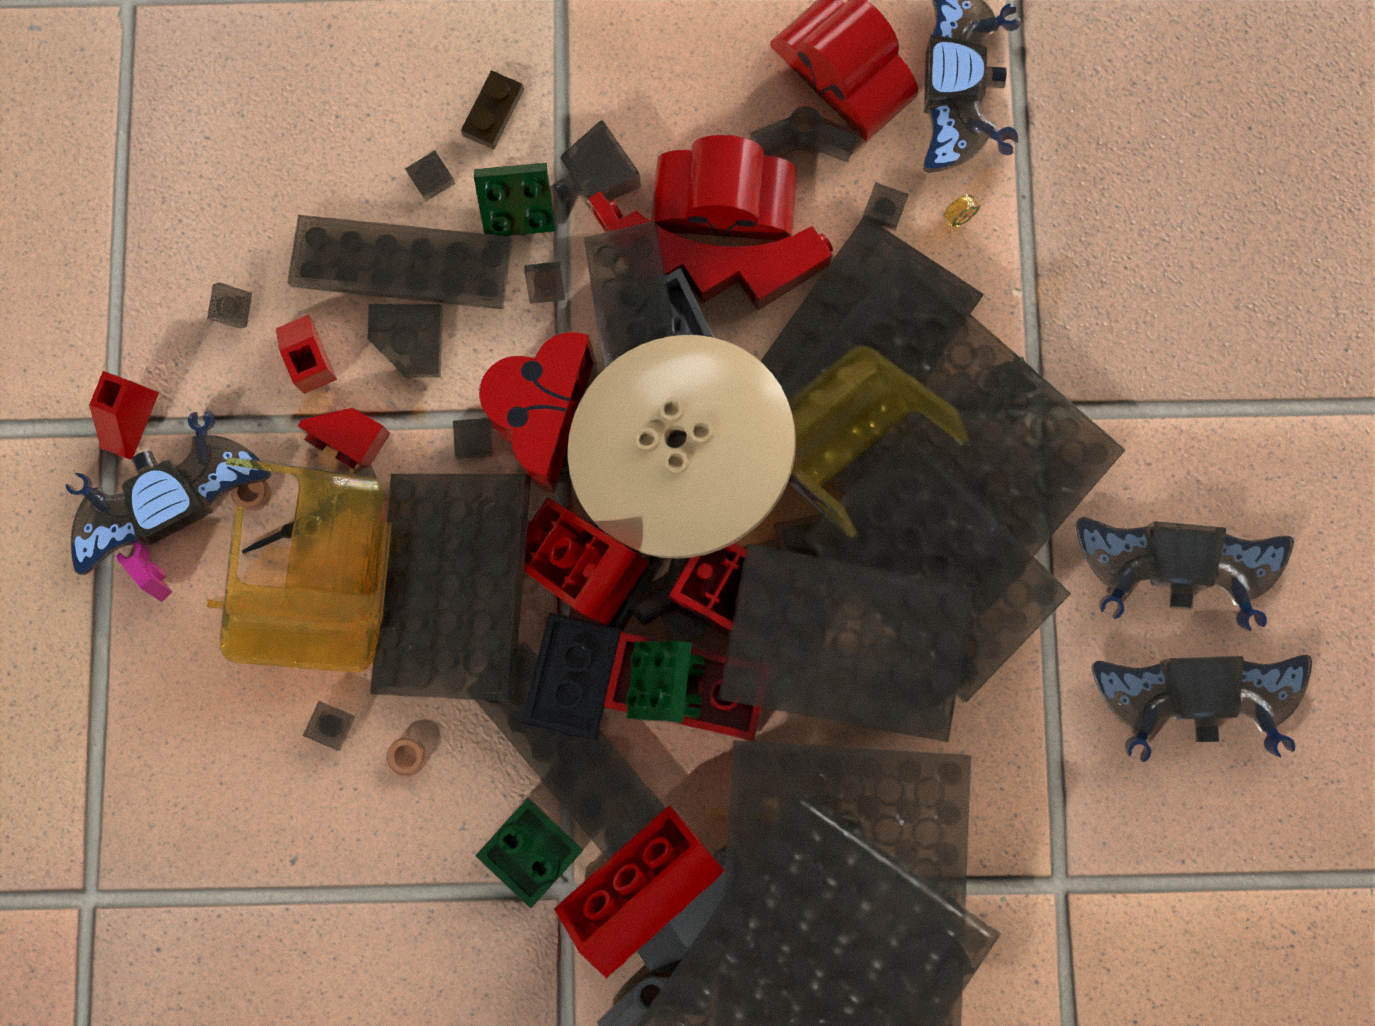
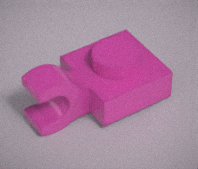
(145, 574)

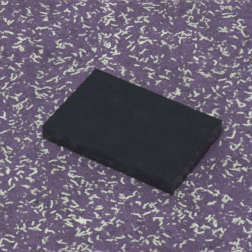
(572, 676)

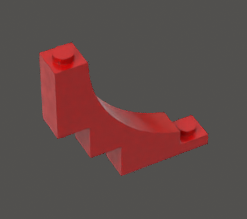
(761, 270)

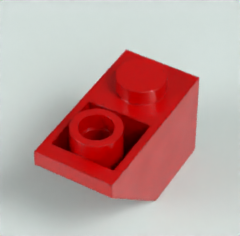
(304, 355)
(121, 413)
(348, 433)

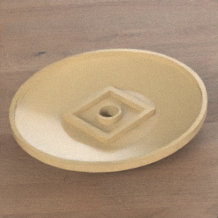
(690, 495)

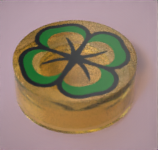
(961, 210)

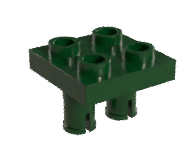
(515, 199)
(660, 681)
(529, 852)

